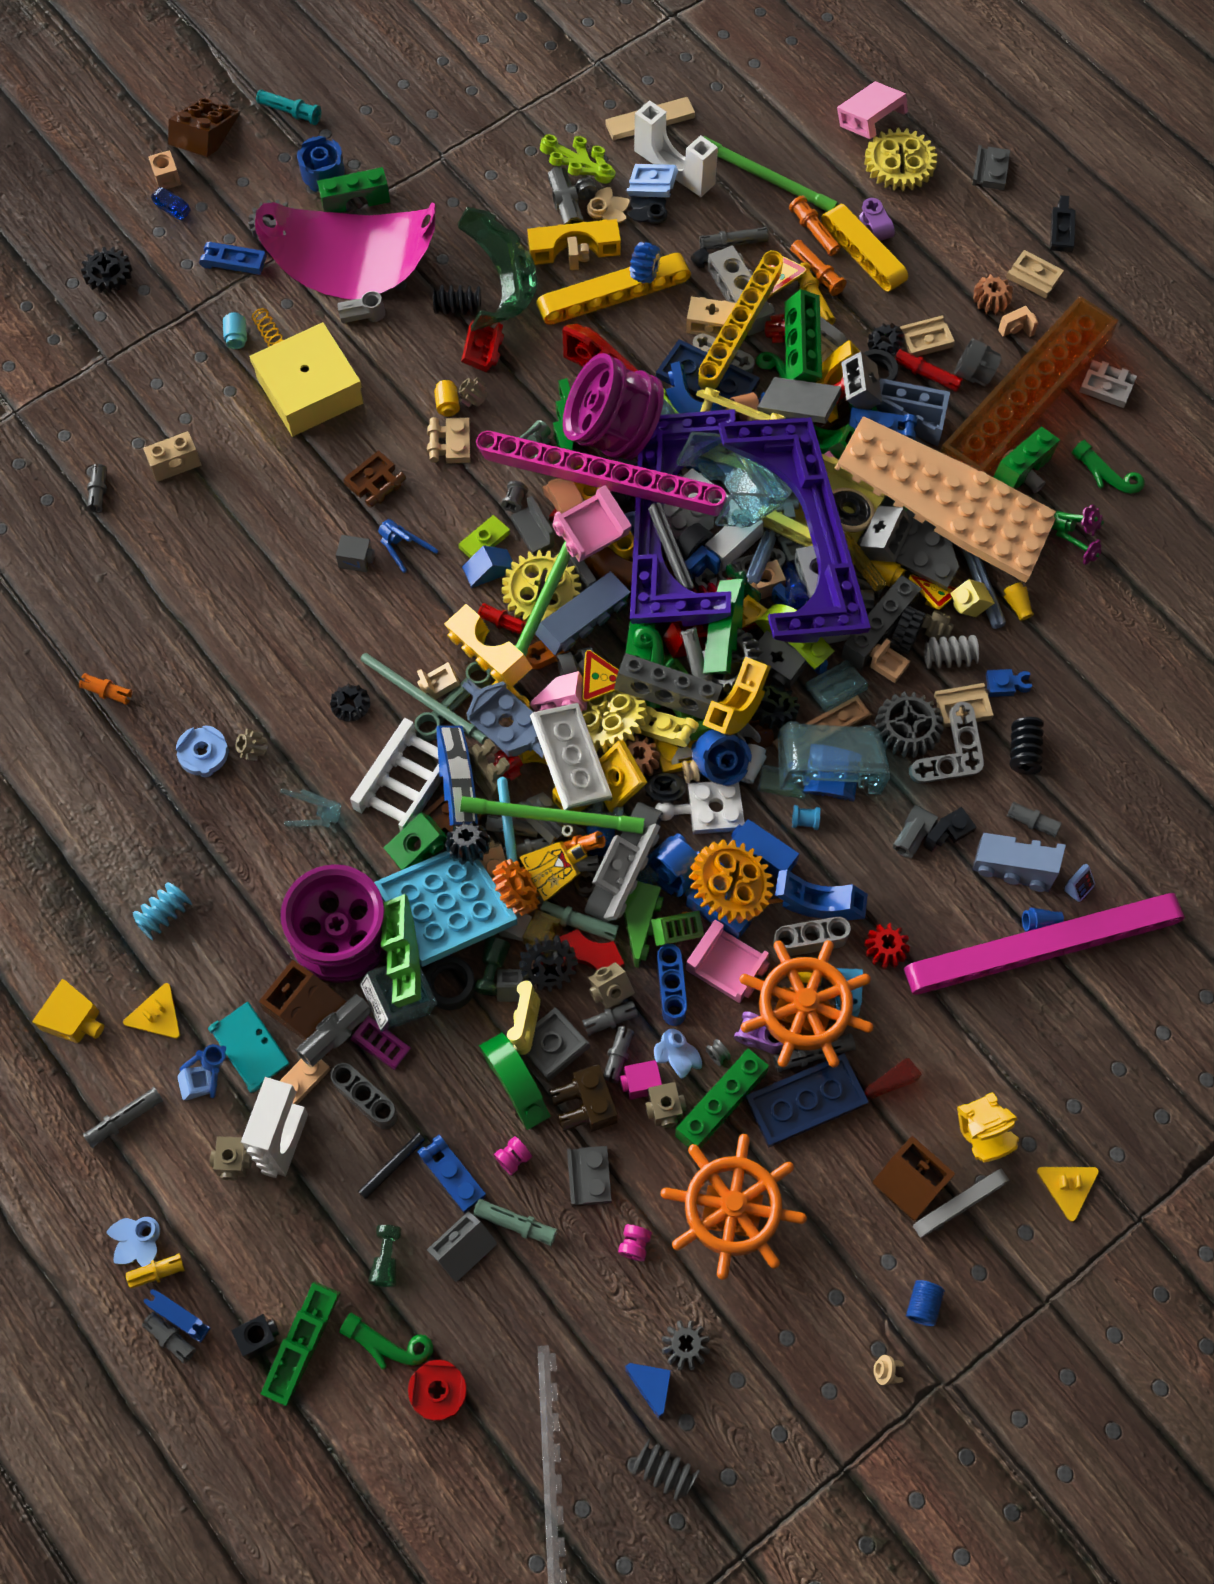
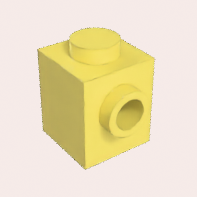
(971, 598)

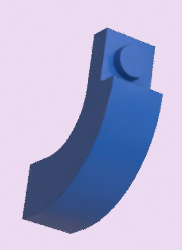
(680, 395)
(819, 900)

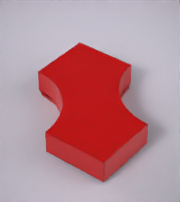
(592, 953)

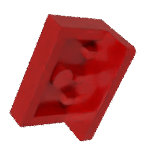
(482, 347)

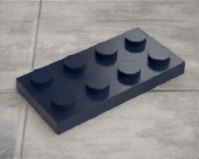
(734, 382)
(806, 1100)

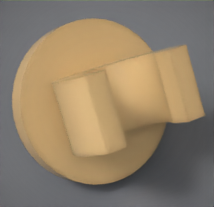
(885, 1370)

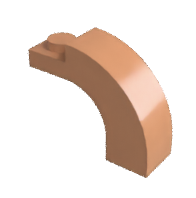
(562, 494)

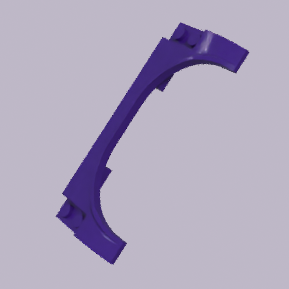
(794, 455)
(654, 590)

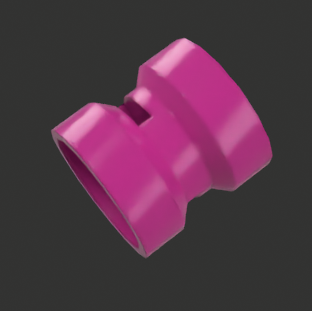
(512, 1155)
(634, 1242)

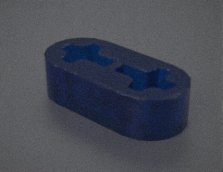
(170, 203)

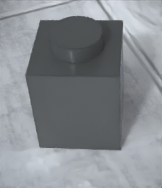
(354, 553)

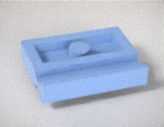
(652, 180)

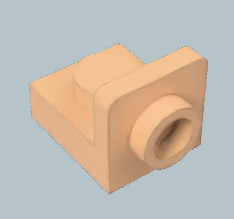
(1017, 320)

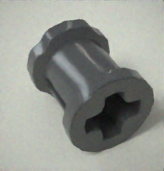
(514, 496)

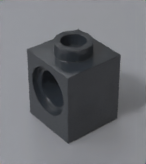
(244, 1332)

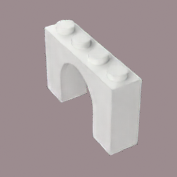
(651, 141)
(729, 541)
(274, 1128)

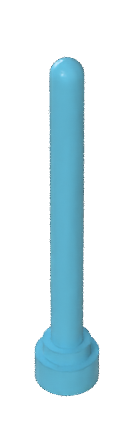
(507, 821)

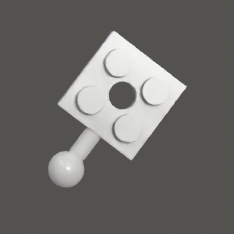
(702, 817)

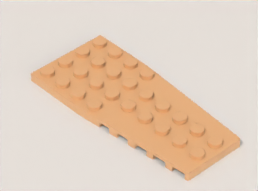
(957, 499)

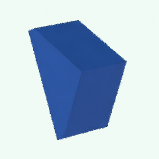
(487, 565)
(652, 1385)

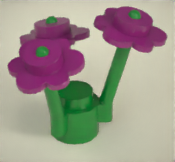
(1090, 520)

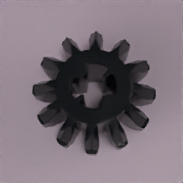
(468, 843)

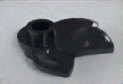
(648, 209)

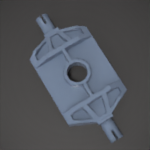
(494, 704)

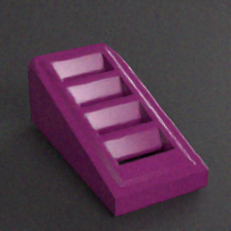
(375, 1051)

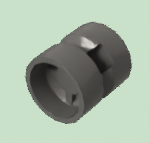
(571, 662)

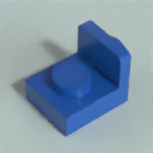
(700, 560)

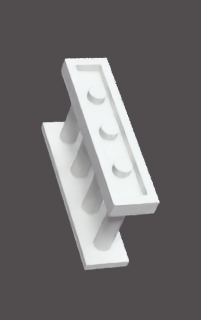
(379, 776)

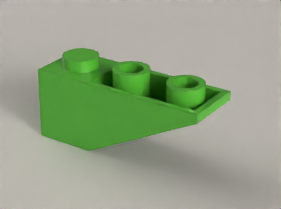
(638, 915)

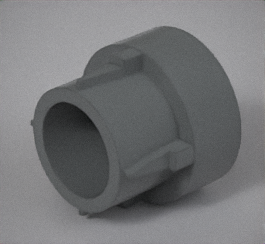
(978, 363)

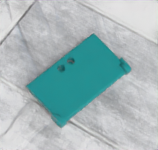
(250, 1053)

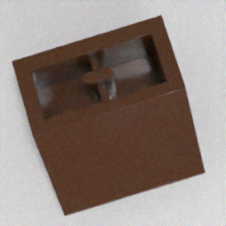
(913, 1178)

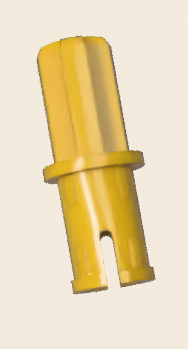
(155, 1271)

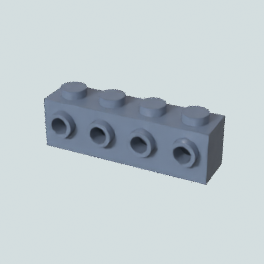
(583, 613)

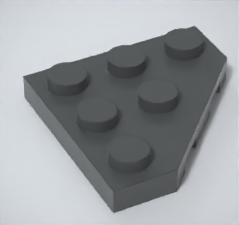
(928, 554)

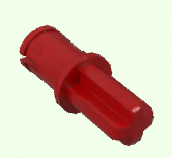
(501, 618)

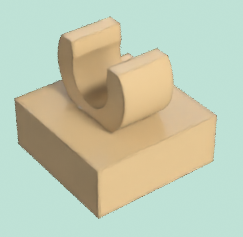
(577, 253)

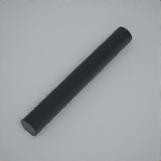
(391, 1166)

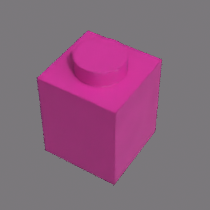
(639, 1078)

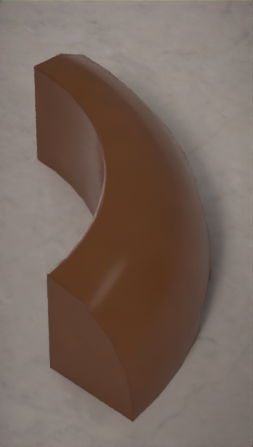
(606, 561)

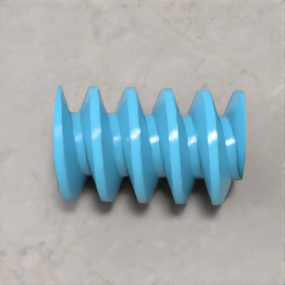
(161, 909)

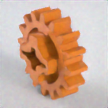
(516, 887)

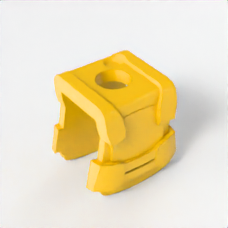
(986, 1128)

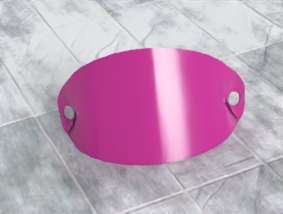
(345, 251)

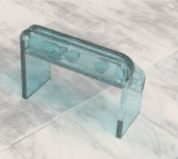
(751, 487)

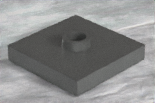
(555, 1044)

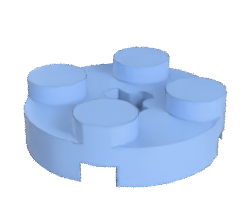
(199, 738)

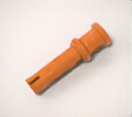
(809, 219)
(824, 273)

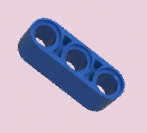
(671, 972)

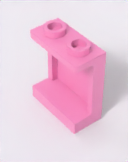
(870, 106)
(592, 524)
(723, 959)

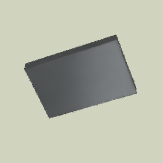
(800, 399)

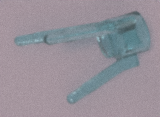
(327, 809)

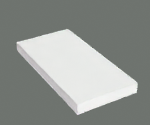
(571, 756)

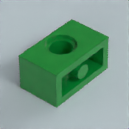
(402, 846)

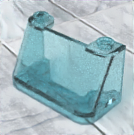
(832, 755)

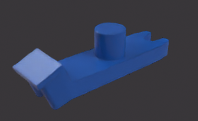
(177, 1316)

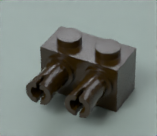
(597, 1105)

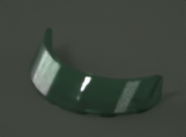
(512, 263)

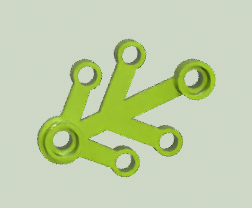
(601, 170)

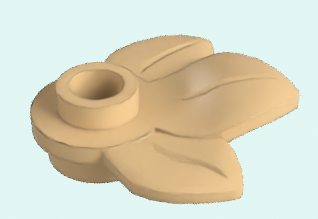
(608, 206)

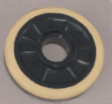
(859, 503)

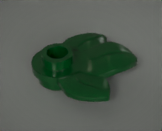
(748, 589)

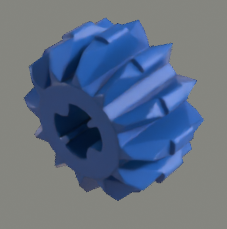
(645, 262)

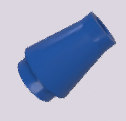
(1038, 918)

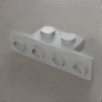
(621, 867)

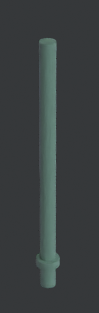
(469, 729)

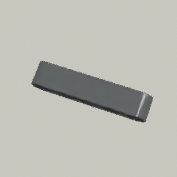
(600, 898)

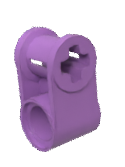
(876, 219)
(757, 1038)

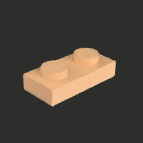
(305, 1077)

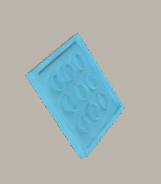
(449, 904)

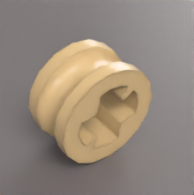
(690, 771)

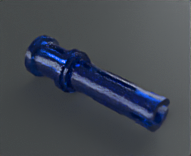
(795, 591)

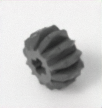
(696, 1345)

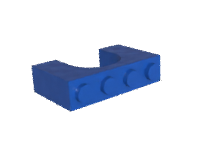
(773, 852)

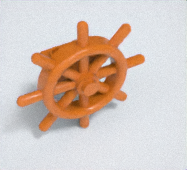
(801, 1008)
(732, 1208)

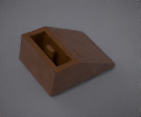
(201, 126)
(300, 1000)

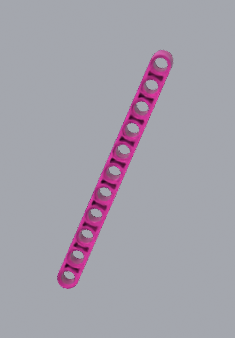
(613, 472)
(1043, 943)

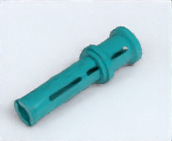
(297, 108)

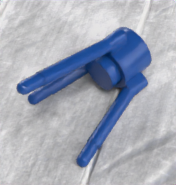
(394, 533)
(211, 1060)

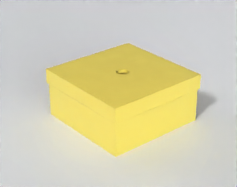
(307, 379)

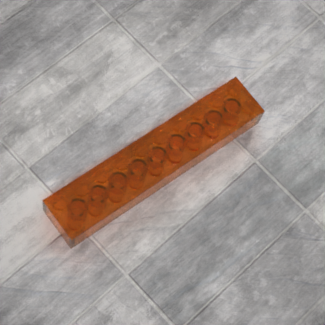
(1031, 386)

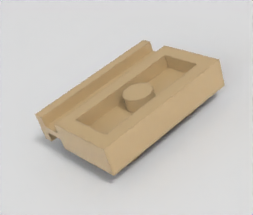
(1035, 274)
(927, 336)
(971, 694)

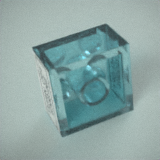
(378, 992)

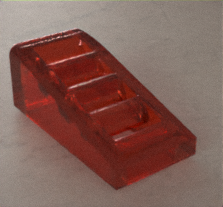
(898, 1077)

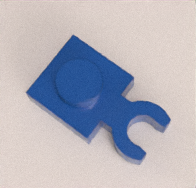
(1004, 682)

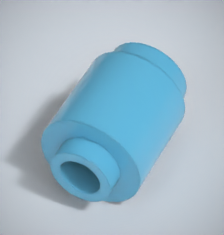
(234, 330)

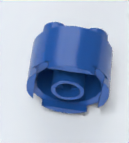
(319, 161)
(721, 757)
(672, 864)

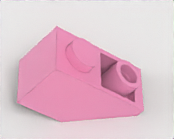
(561, 692)

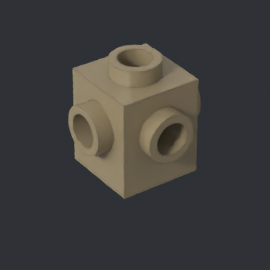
(610, 985)
(666, 1096)
(230, 1158)

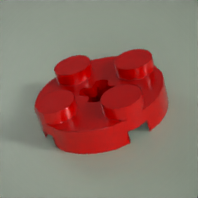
(426, 1378)

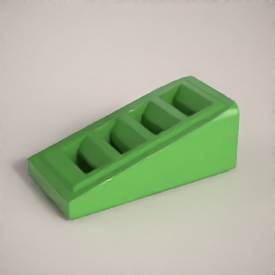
(661, 932)

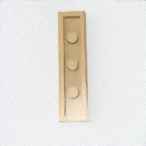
(624, 125)

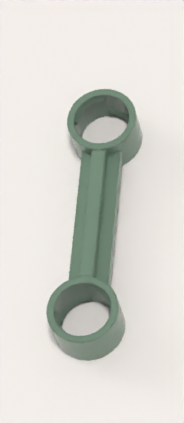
(452, 702)

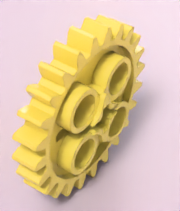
(916, 157)
(518, 584)
(614, 718)

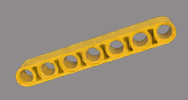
(609, 290)
(744, 311)

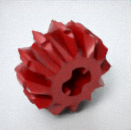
(892, 954)

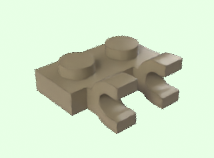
(484, 773)

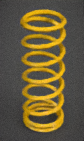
(261, 330)

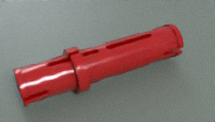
(928, 370)

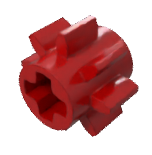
(776, 328)
(515, 764)

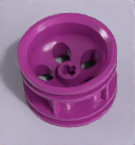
(613, 407)
(303, 906)

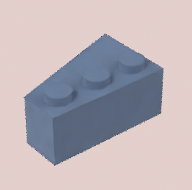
(924, 402)
(1018, 862)

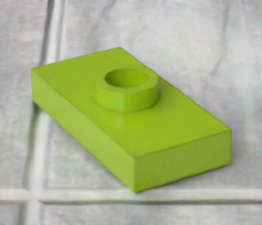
(487, 534)

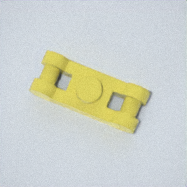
(668, 727)
(524, 1018)

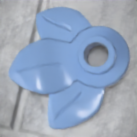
(677, 1052)
(132, 1243)

